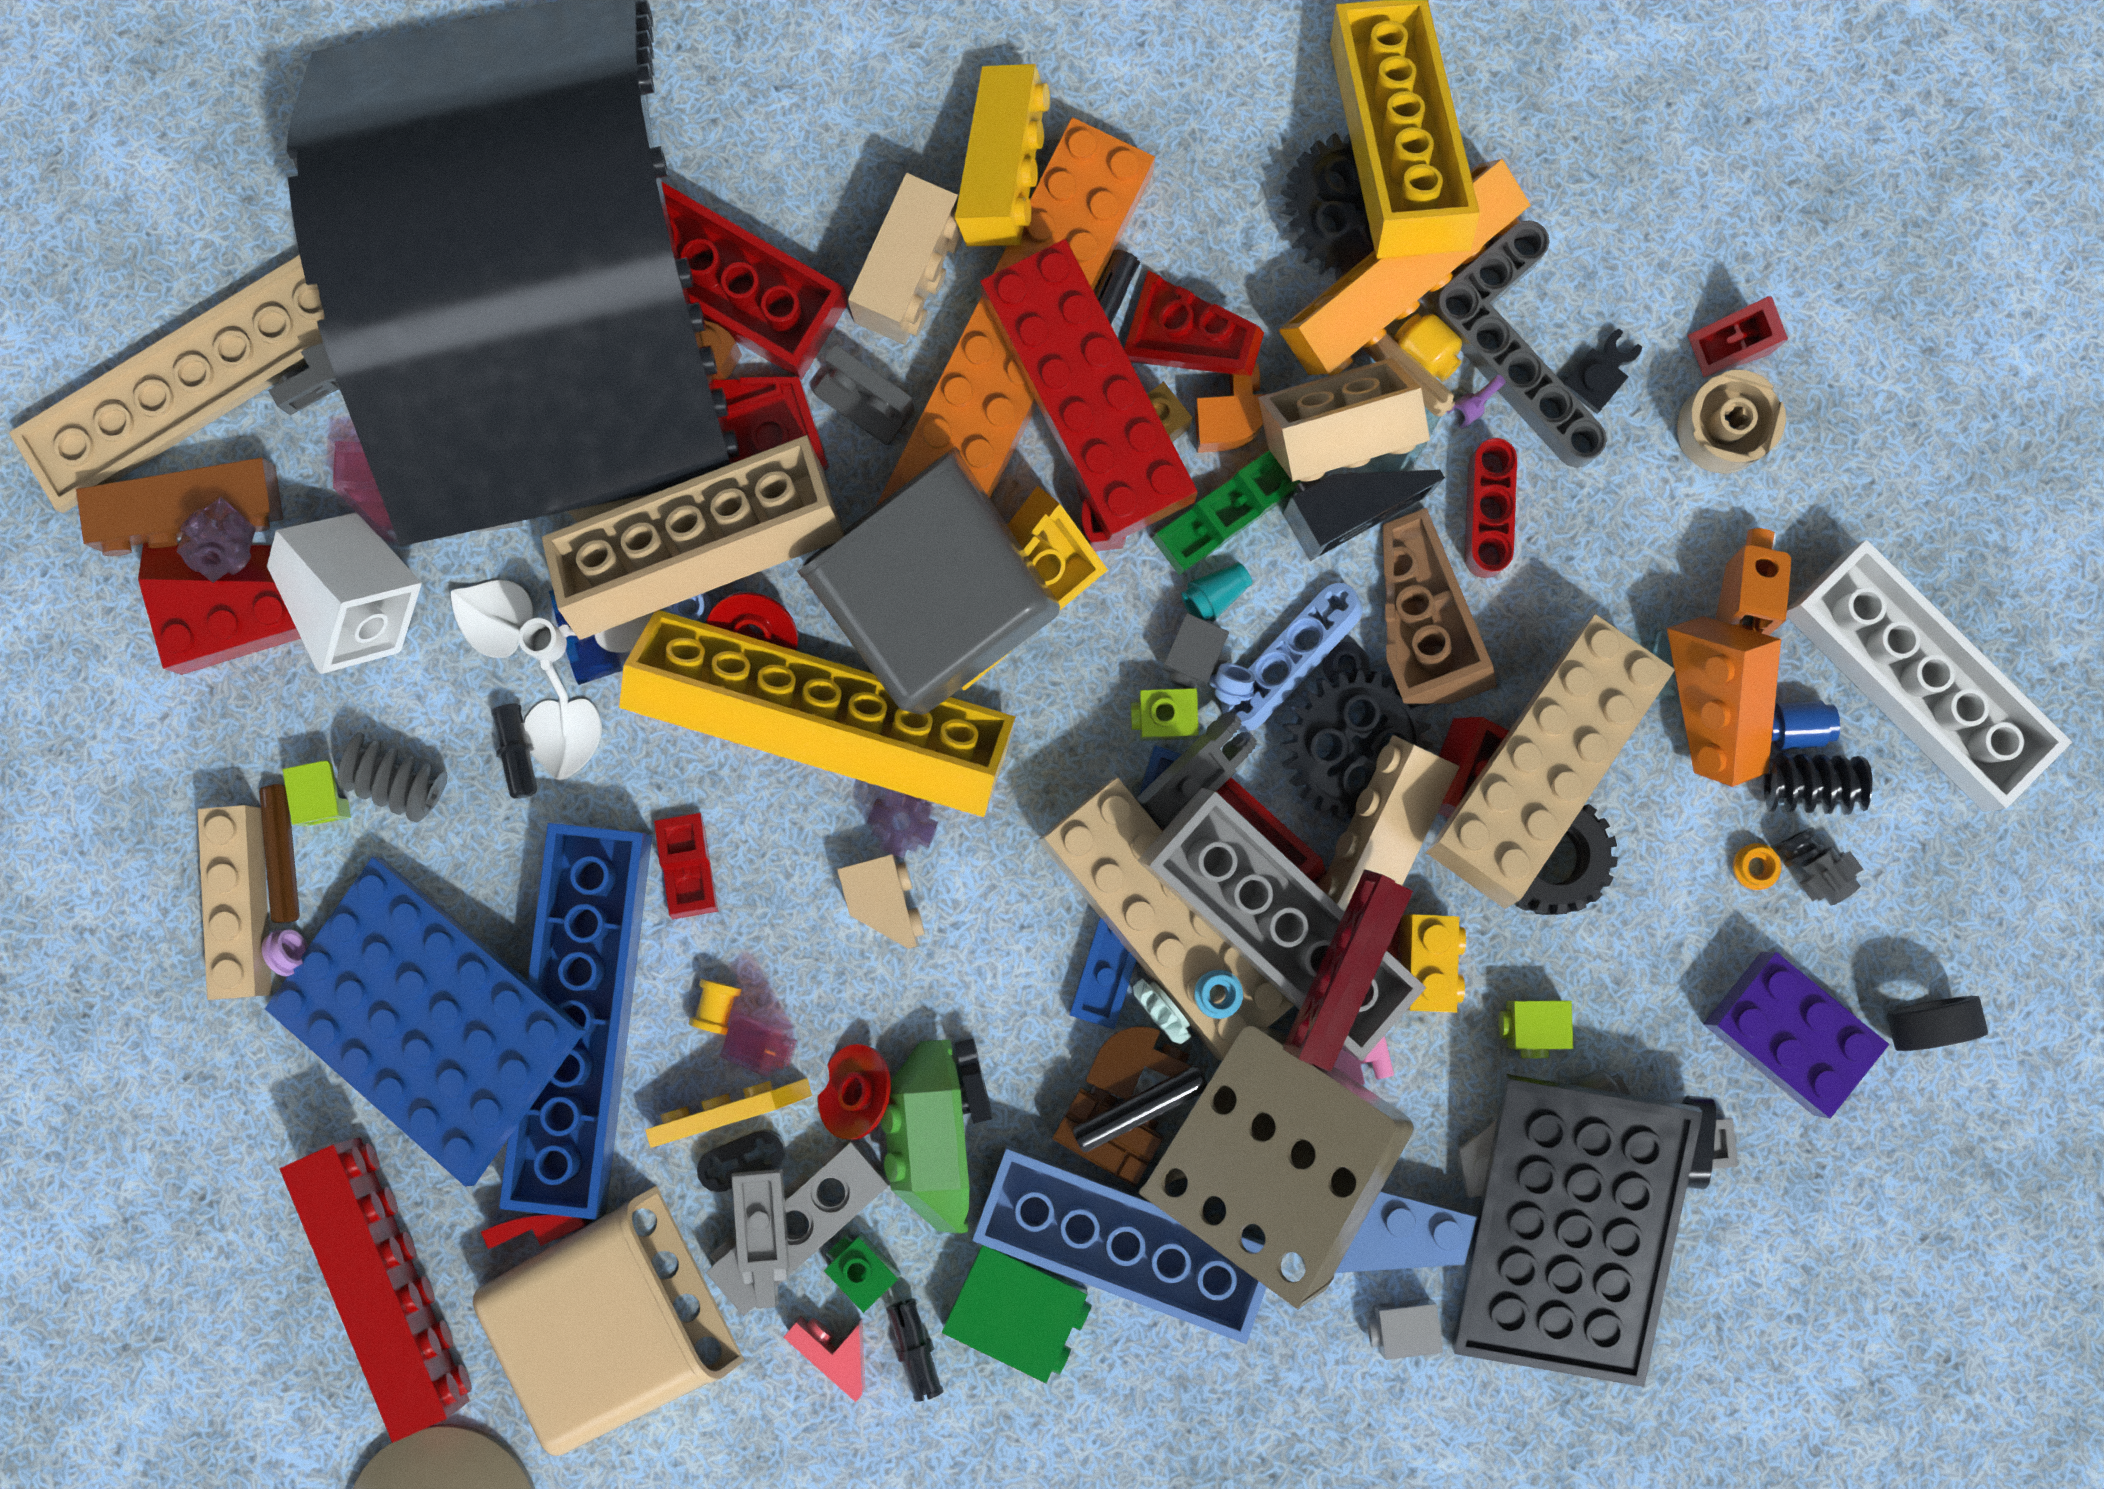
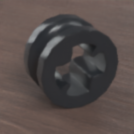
(1799, 847)

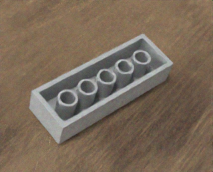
(1267, 910)

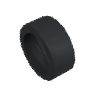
(1937, 1023)

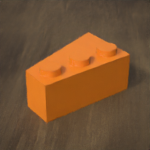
(1726, 696)

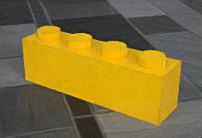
(1002, 155)

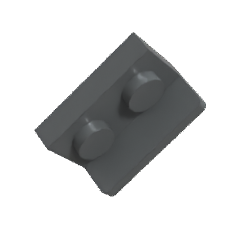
(864, 396)

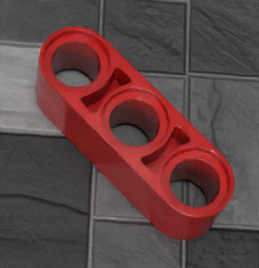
(1496, 487)

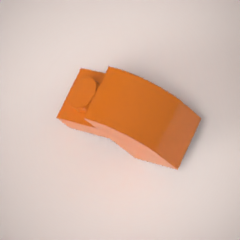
(1229, 420)

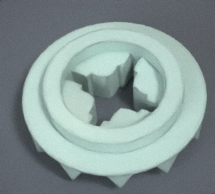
(1162, 1010)

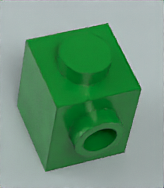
(860, 1270)

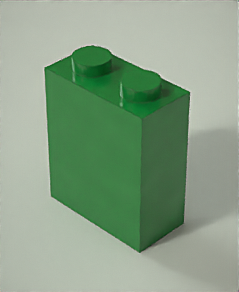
(1017, 1313)

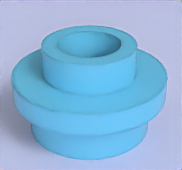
(1232, 999)

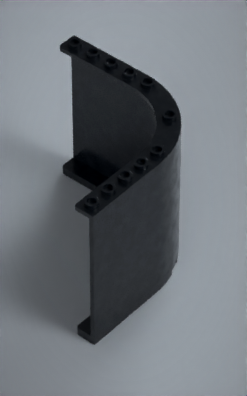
(503, 267)

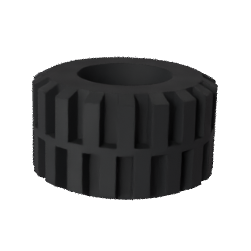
(1589, 874)

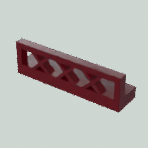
(1347, 970)

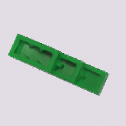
(1225, 512)

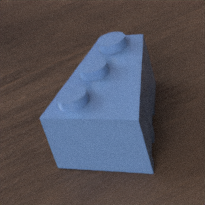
(1409, 1234)

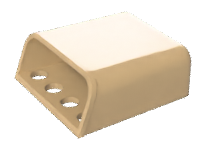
(596, 1330)

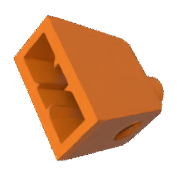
(1756, 584)

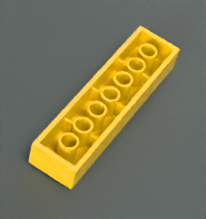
(813, 712)

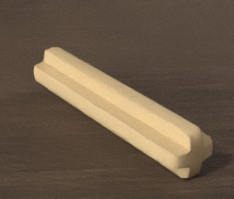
(1435, 395)

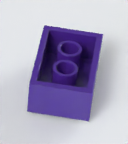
(1796, 1034)

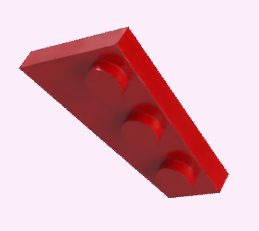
(1190, 333)

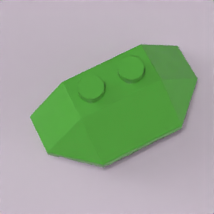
(928, 1138)

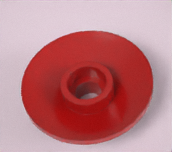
(746, 608)
(855, 1092)

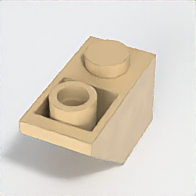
(878, 898)

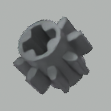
(1831, 876)

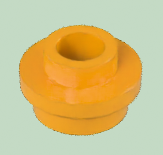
(1771, 864)

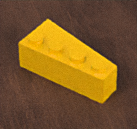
(1055, 550)

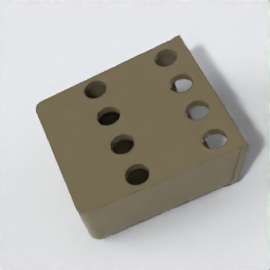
(1283, 1152)

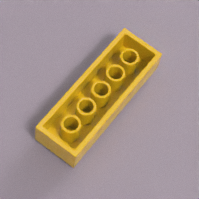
(1403, 128)

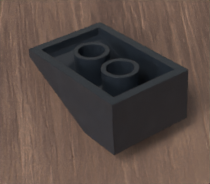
(1348, 504)

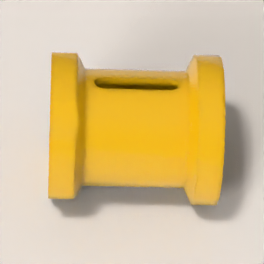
(714, 1006)

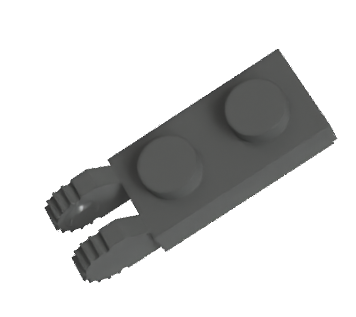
(1197, 768)

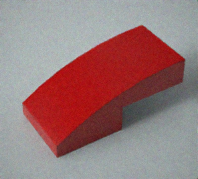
(686, 866)
(545, 1227)

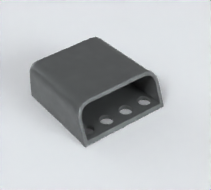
(931, 586)

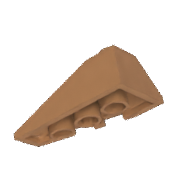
(1430, 630)

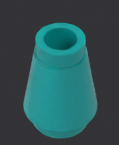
(1215, 592)

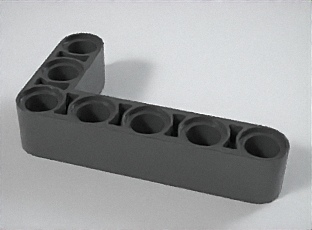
(1513, 350)

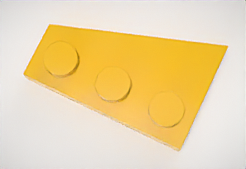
(721, 1111)

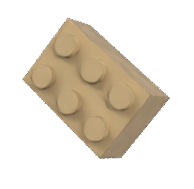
(906, 260)
(1344, 420)

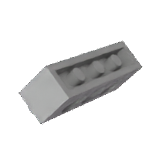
(862, 1184)

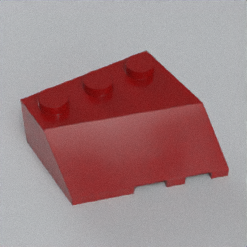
(208, 621)

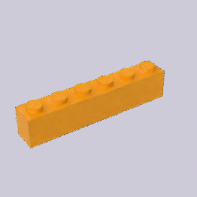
(1382, 289)

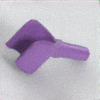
(1473, 404)

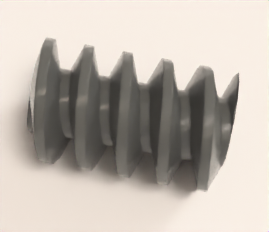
(389, 781)

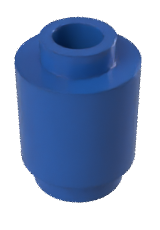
(1805, 725)

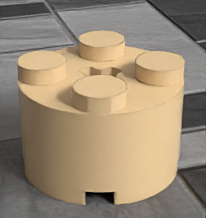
(1753, 410)

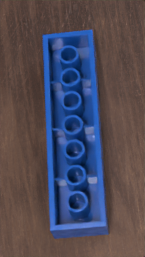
(587, 967)

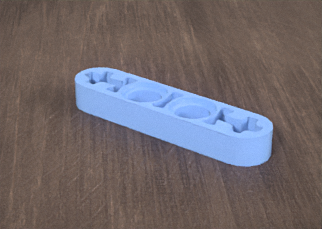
(1299, 662)

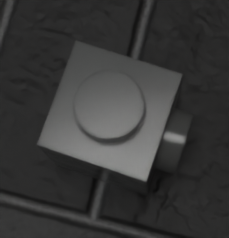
(1195, 653)

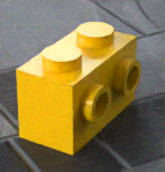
(1432, 956)

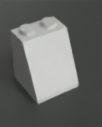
(343, 590)

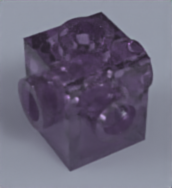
(216, 540)
(897, 842)

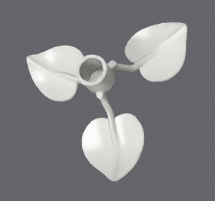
(497, 620)

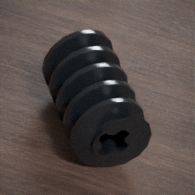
(1818, 780)

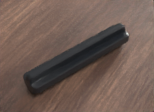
(1139, 1108)

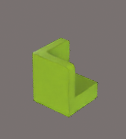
(314, 794)

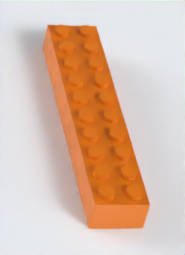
(981, 393)

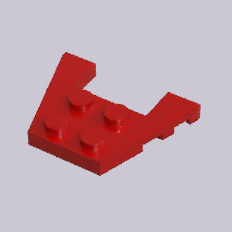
(769, 414)

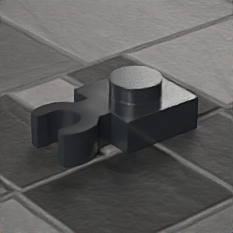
(1599, 375)
(974, 1091)

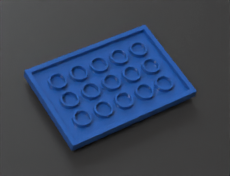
(424, 1021)

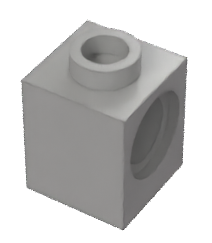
(1405, 1329)

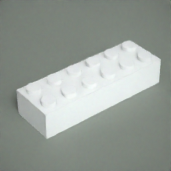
(1927, 677)

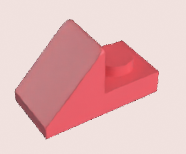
(840, 1364)

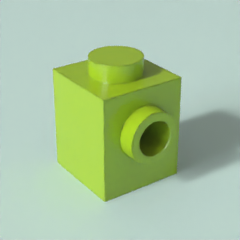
(1166, 714)
(1537, 1026)

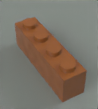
(156, 506)

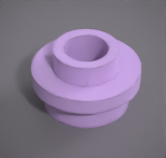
(283, 950)

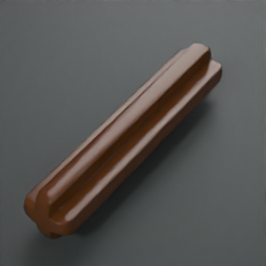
(279, 854)

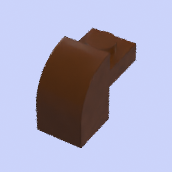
(1125, 1055)

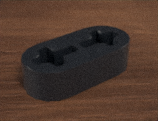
(737, 1149)
(1704, 1150)

